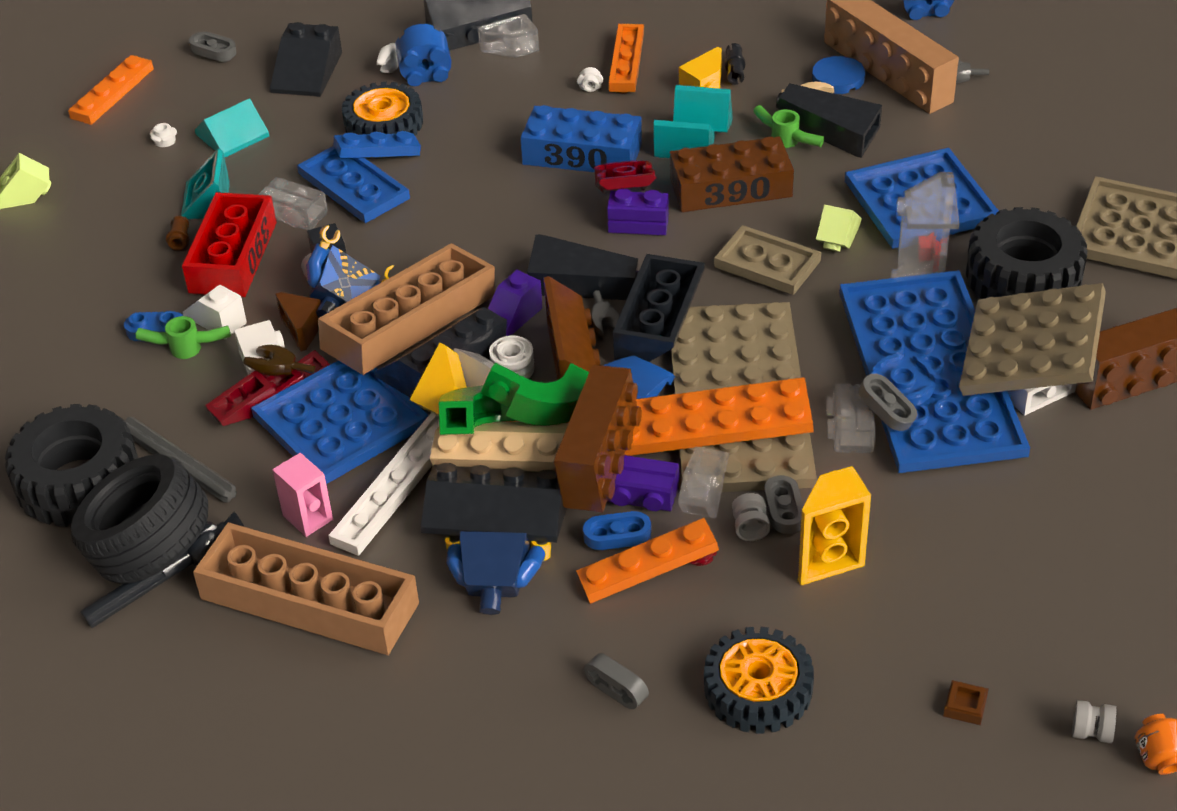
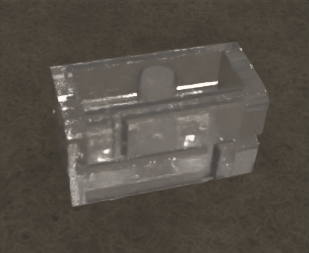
(296, 203)
(852, 420)

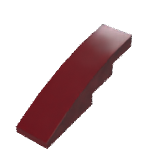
(237, 401)

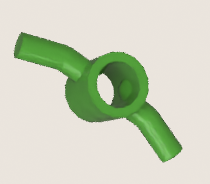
(786, 125)
(183, 336)

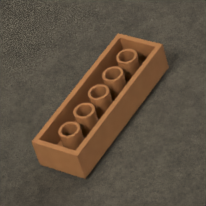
(892, 52)
(406, 308)
(307, 588)

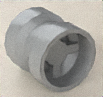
(750, 517)
(1085, 717)

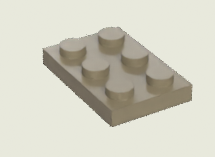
(767, 259)

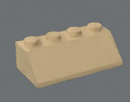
(501, 446)

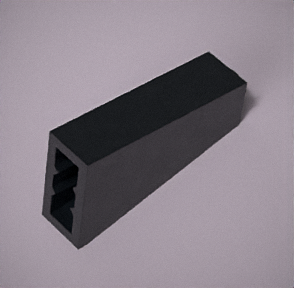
(840, 119)
(582, 268)

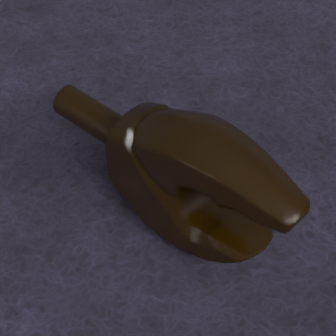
(280, 363)

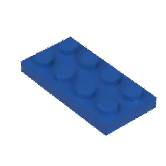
(354, 184)

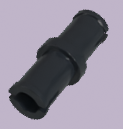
(734, 64)

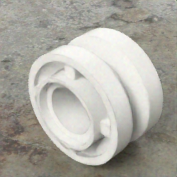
(514, 354)

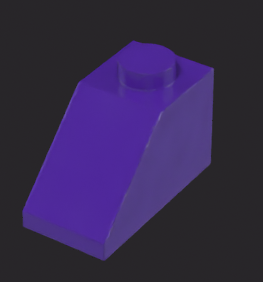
(517, 300)

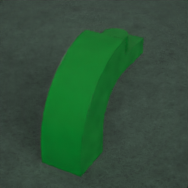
(536, 401)
(468, 408)

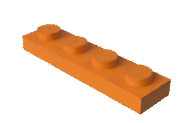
(626, 58)
(110, 89)
(647, 560)

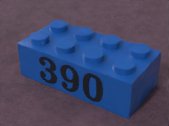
(579, 138)

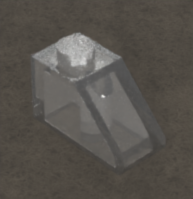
(509, 37)
(703, 482)

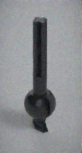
(129, 592)

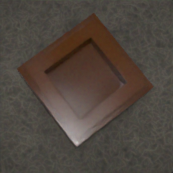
(966, 702)

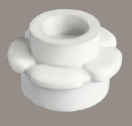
(590, 79)
(163, 135)

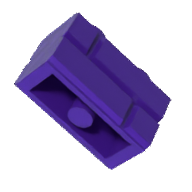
(638, 212)
(646, 484)

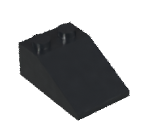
(306, 59)

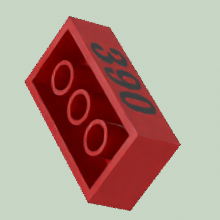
(229, 243)

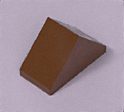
(299, 317)

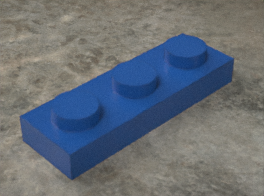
(376, 145)

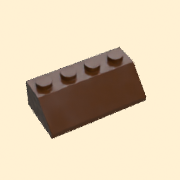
(568, 328)

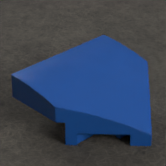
(648, 376)

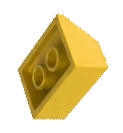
(834, 526)

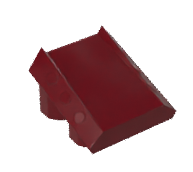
(624, 175)

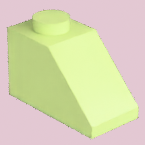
(23, 182)
(837, 227)

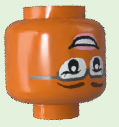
(1158, 743)

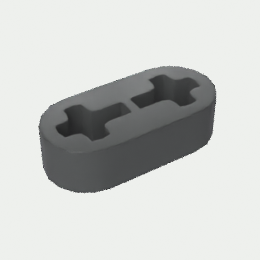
(616, 681)

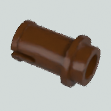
(177, 236)

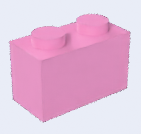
(303, 494)

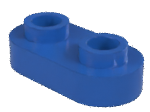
(148, 320)
(617, 530)

